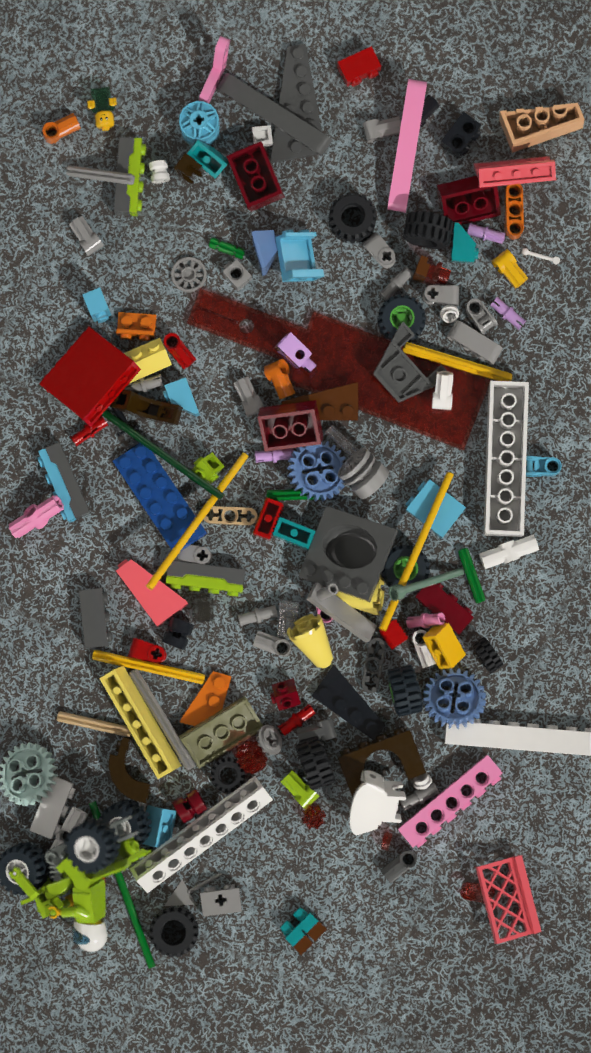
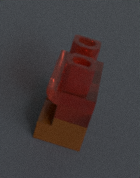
(429, 273)

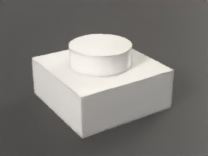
(263, 134)

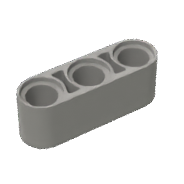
(475, 342)

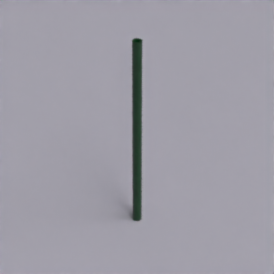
(162, 454)

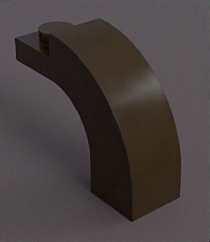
(147, 408)
(122, 779)

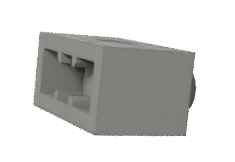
(231, 905)

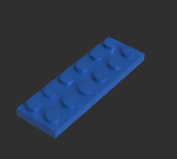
(157, 495)

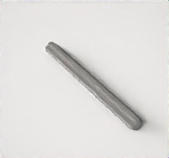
(162, 719)

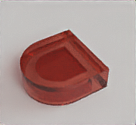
(386, 840)

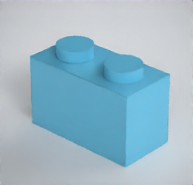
(97, 305)

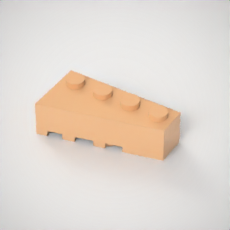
(541, 124)

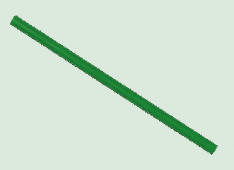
(129, 904)

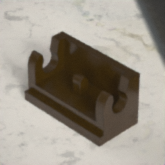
(186, 168)

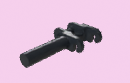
(121, 416)

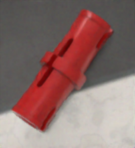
(88, 431)
(296, 720)

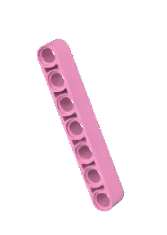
(407, 145)

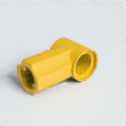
(508, 267)

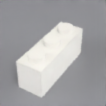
(53, 808)

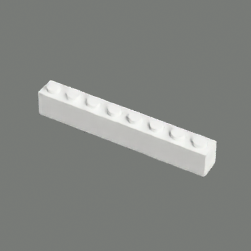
(520, 738)

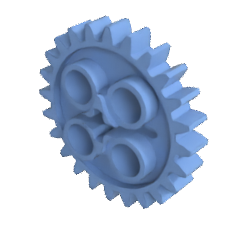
(321, 487)
(472, 701)

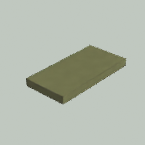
(221, 732)

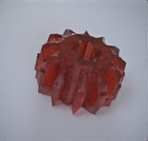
(251, 757)

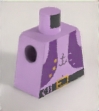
(289, 346)

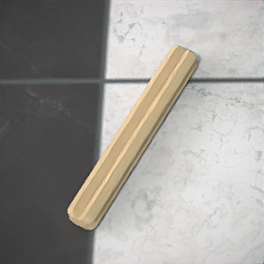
(93, 724)

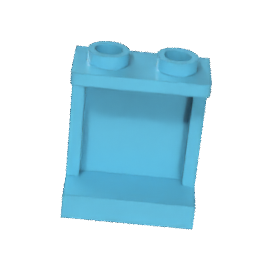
(297, 256)
(422, 503)

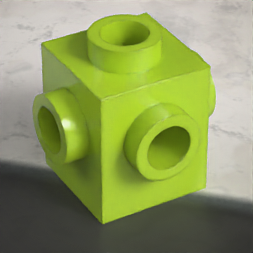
(204, 469)

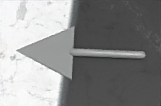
(182, 895)

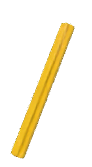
(456, 362)
(148, 666)

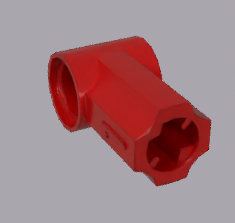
(180, 351)

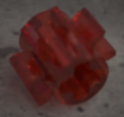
(314, 812)

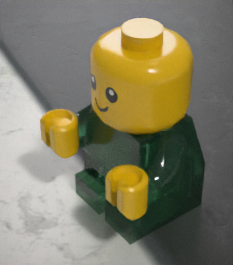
(102, 105)

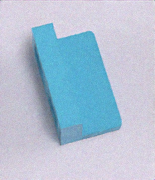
(162, 825)

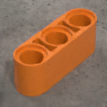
(511, 219)

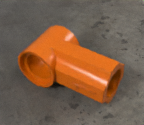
(62, 127)
(278, 374)

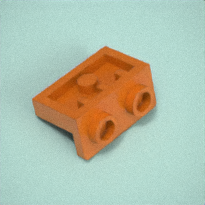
(136, 325)

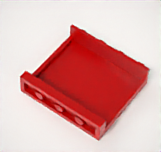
(90, 376)

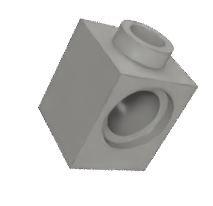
(237, 283)

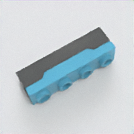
(64, 482)

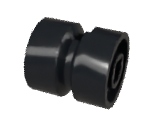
(181, 627)

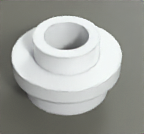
(449, 313)
(422, 781)

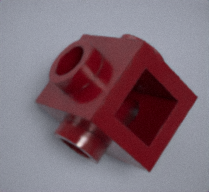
(285, 694)

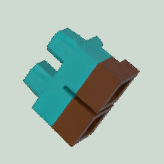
(309, 924)

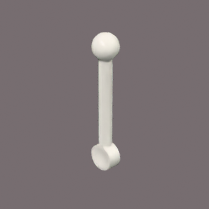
(555, 260)

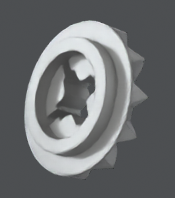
(273, 736)

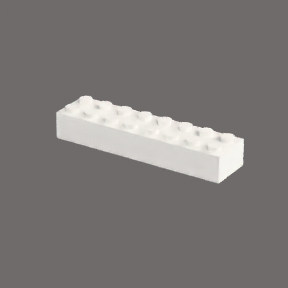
(506, 459)

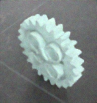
(25, 757)

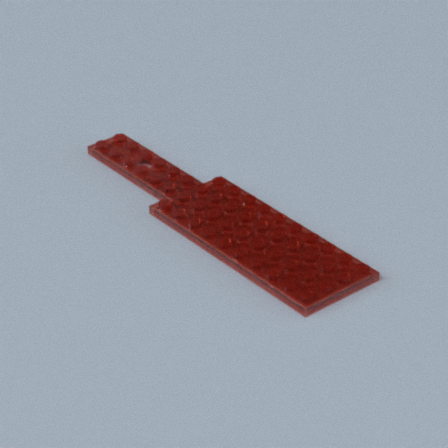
(346, 357)

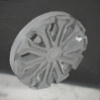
(188, 274)

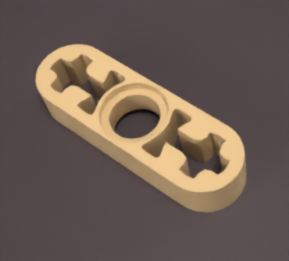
(235, 509)

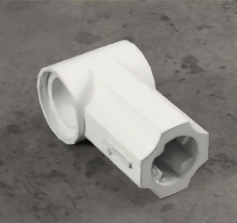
(442, 396)
(422, 651)

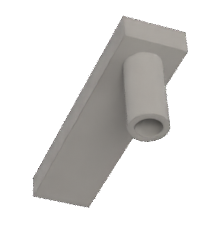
(337, 609)

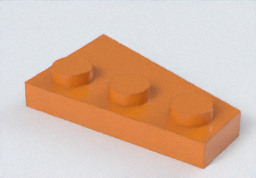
(208, 700)

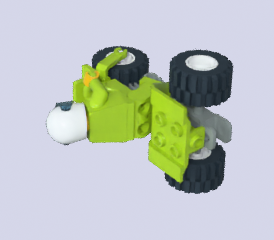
(86, 857)

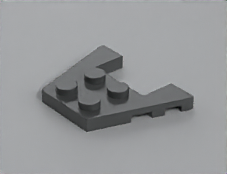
(399, 373)

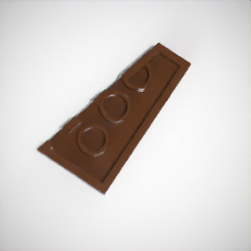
(334, 403)

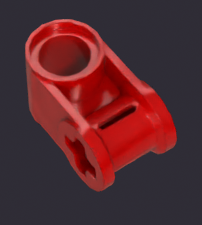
(143, 651)

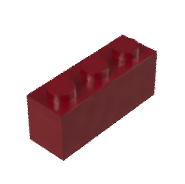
(440, 602)

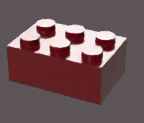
(255, 176)
(290, 425)

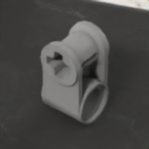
(378, 248)
(444, 295)
(480, 317)
(191, 555)

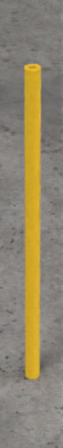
(196, 522)
(418, 546)

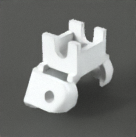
(374, 803)

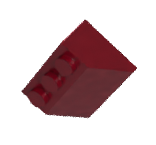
(467, 202)

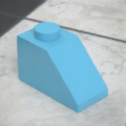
(180, 394)

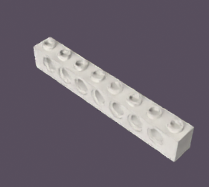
(200, 834)

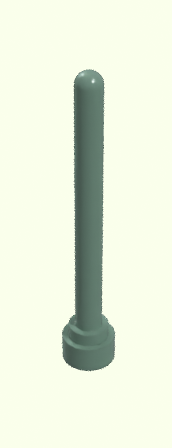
(398, 591)

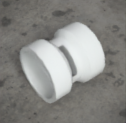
(159, 171)

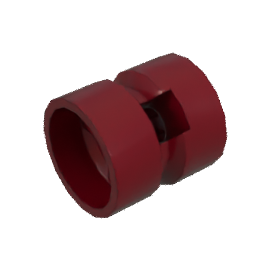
(195, 801)

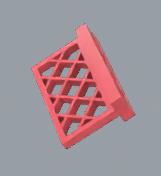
(515, 171)
(523, 898)

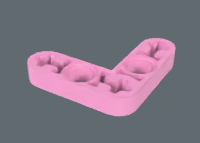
(216, 73)

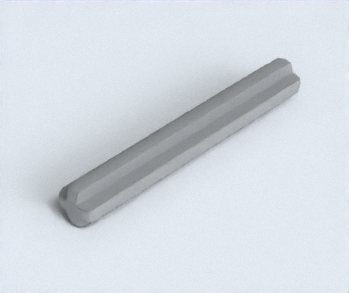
(101, 175)

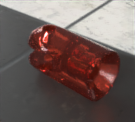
(472, 892)

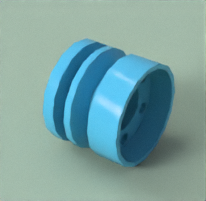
(209, 127)

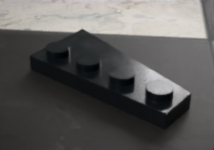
(344, 701)

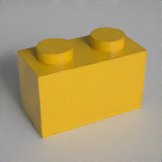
(444, 646)

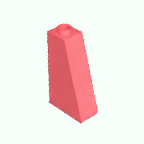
(158, 603)

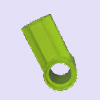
(303, 793)

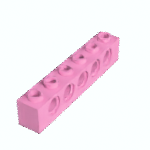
(492, 774)

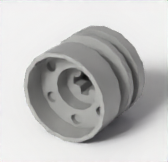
(363, 473)

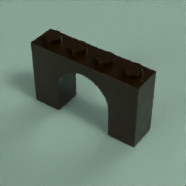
(399, 742)

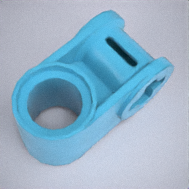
(540, 466)

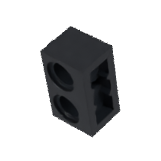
(457, 133)

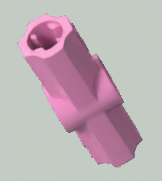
(36, 516)

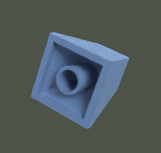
(265, 248)

